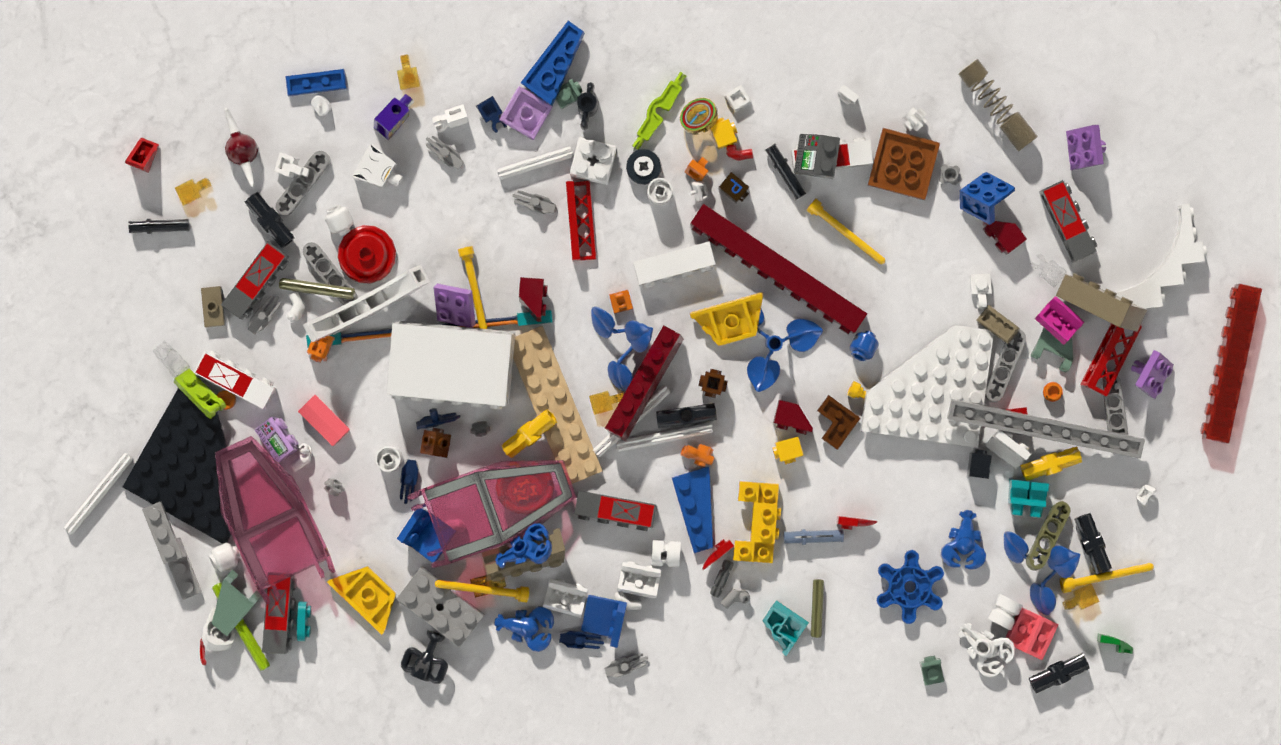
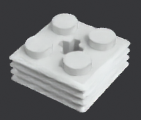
(586, 150)

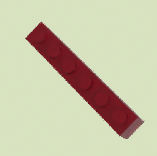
(644, 383)

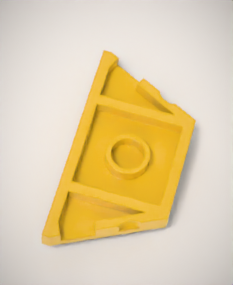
(731, 319)
(367, 595)

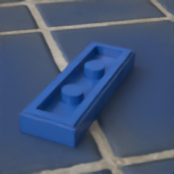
(316, 82)

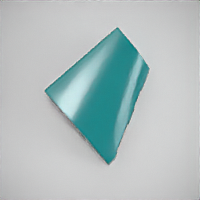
(784, 625)

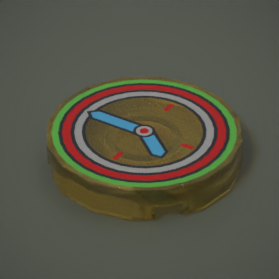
(699, 116)

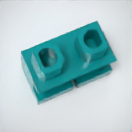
(1036, 497)

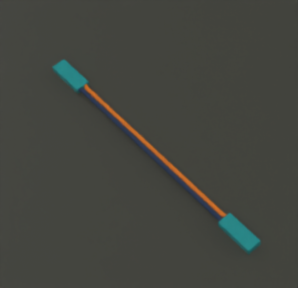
(523, 320)

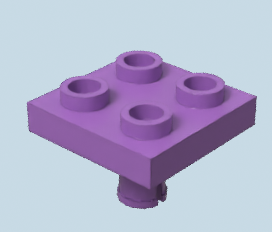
(1085, 147)
(454, 305)
(1153, 373)

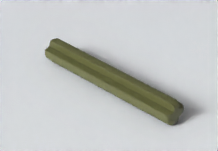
(317, 288)

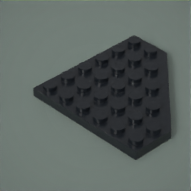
(182, 468)

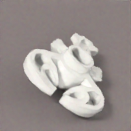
(986, 649)

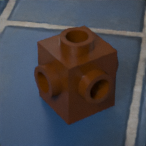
(713, 375)
(435, 443)

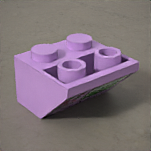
(276, 438)

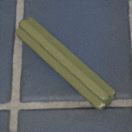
(817, 608)

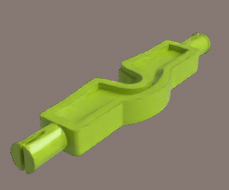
(665, 102)

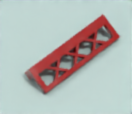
(574, 236)
(1103, 355)

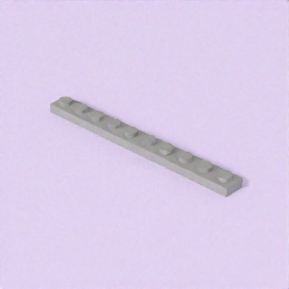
(1045, 428)

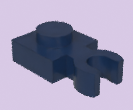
(489, 111)

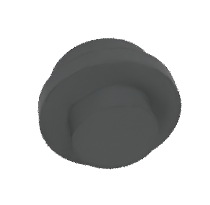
(480, 428)

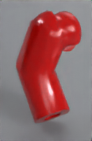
(738, 155)

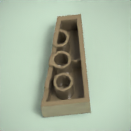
(1101, 302)
(495, 573)

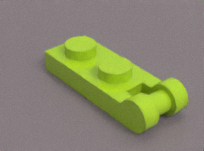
(199, 393)

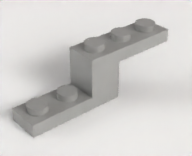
(171, 550)

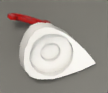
(214, 638)

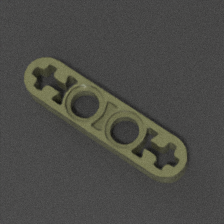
(1050, 537)

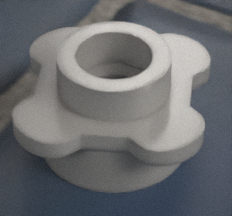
(954, 174)
(333, 487)

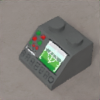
(817, 155)

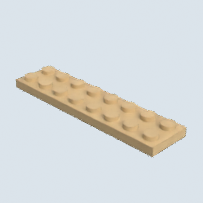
(550, 391)

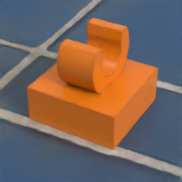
(697, 170)
(621, 301)

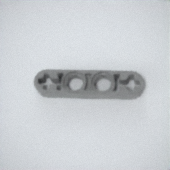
(305, 185)
(331, 273)
(1007, 366)
(1115, 411)

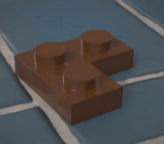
(842, 419)

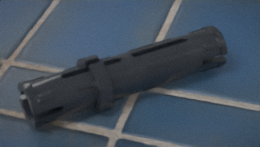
(785, 171)
(158, 226)

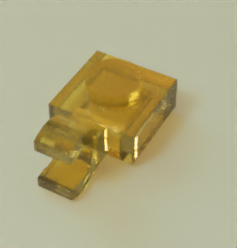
(408, 76)
(190, 191)
(603, 401)
(483, 581)
(1082, 597)

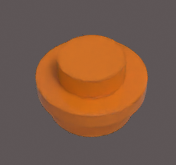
(1052, 391)

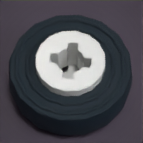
(639, 172)

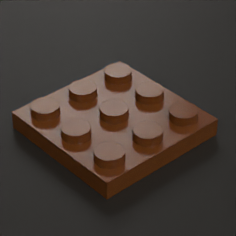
(903, 164)

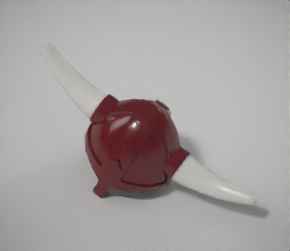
(240, 148)

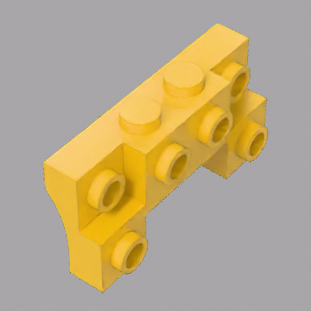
(763, 524)

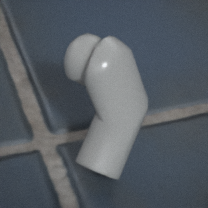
(735, 596)

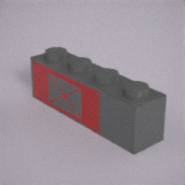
(1068, 221)
(255, 280)
(615, 509)
(278, 618)

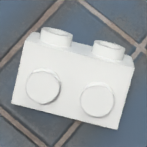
(1007, 449)
(639, 580)
(565, 597)

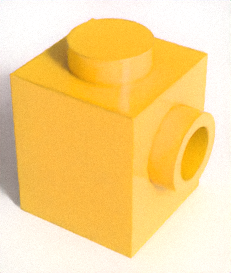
(724, 133)
(788, 450)

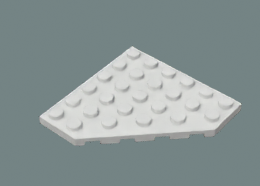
(919, 393)

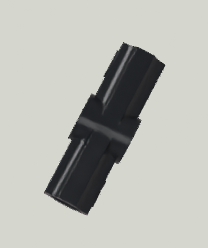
(269, 220)
(672, 417)
(1093, 543)
(1059, 673)

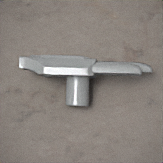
(446, 154)
(536, 203)
(262, 317)
(623, 665)

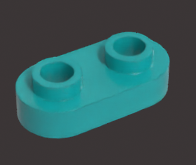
(304, 613)

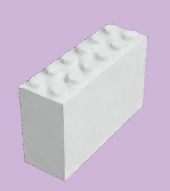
(450, 364)

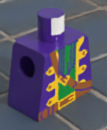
(387, 121)

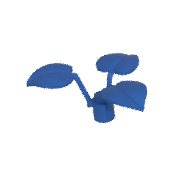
(636, 333)
(802, 336)
(1060, 561)

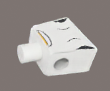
(377, 169)

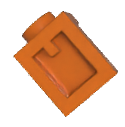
(319, 349)

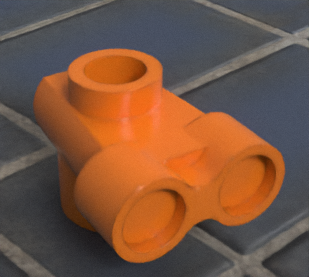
(701, 455)

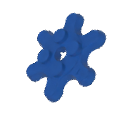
(923, 586)

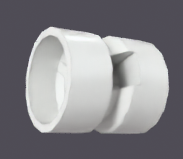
(659, 191)
(388, 458)
(673, 553)
(1005, 611)

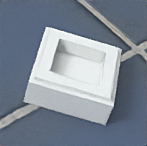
(738, 98)

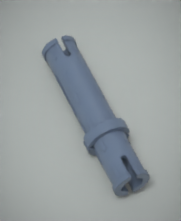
(837, 536)

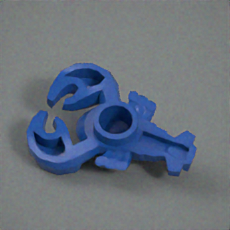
(965, 543)
(526, 548)
(528, 627)

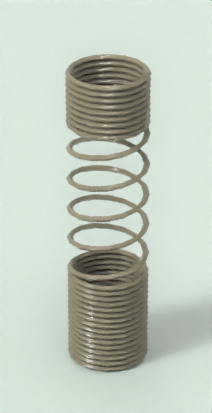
(1015, 128)

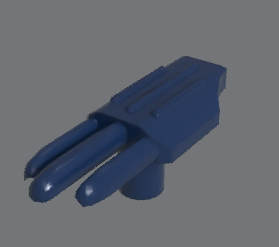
(436, 419)
(409, 478)
(577, 640)

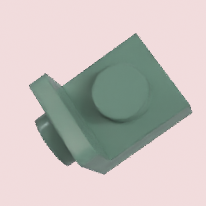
(568, 93)
(931, 670)

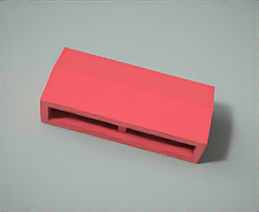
(324, 420)

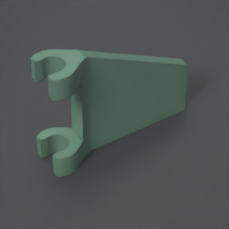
(1051, 344)
(231, 605)

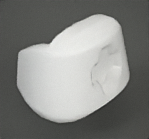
(321, 105)
(699, 190)
(1145, 494)

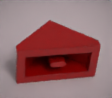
(142, 155)

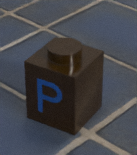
(734, 188)

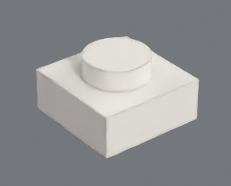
(847, 95)

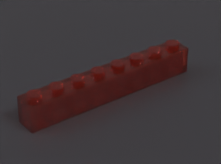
(1231, 363)

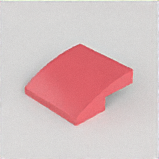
(1032, 633)

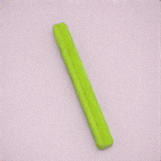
(247, 638)

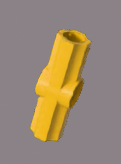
(529, 433)
(1051, 463)

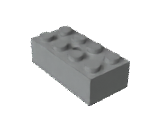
(456, 618)

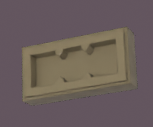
(212, 309)
(998, 324)

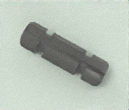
(721, 578)

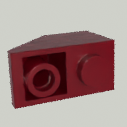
(1005, 234)
(531, 296)
(791, 415)

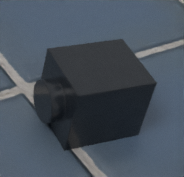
(979, 464)

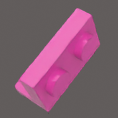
(1059, 320)

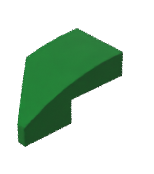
(1121, 646)

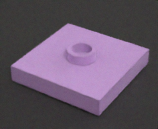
(525, 113)

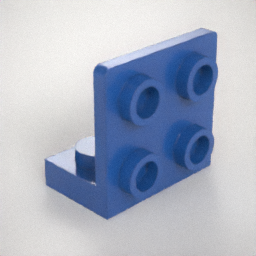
(982, 195)
(420, 534)
(604, 618)

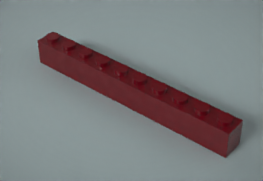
(778, 269)

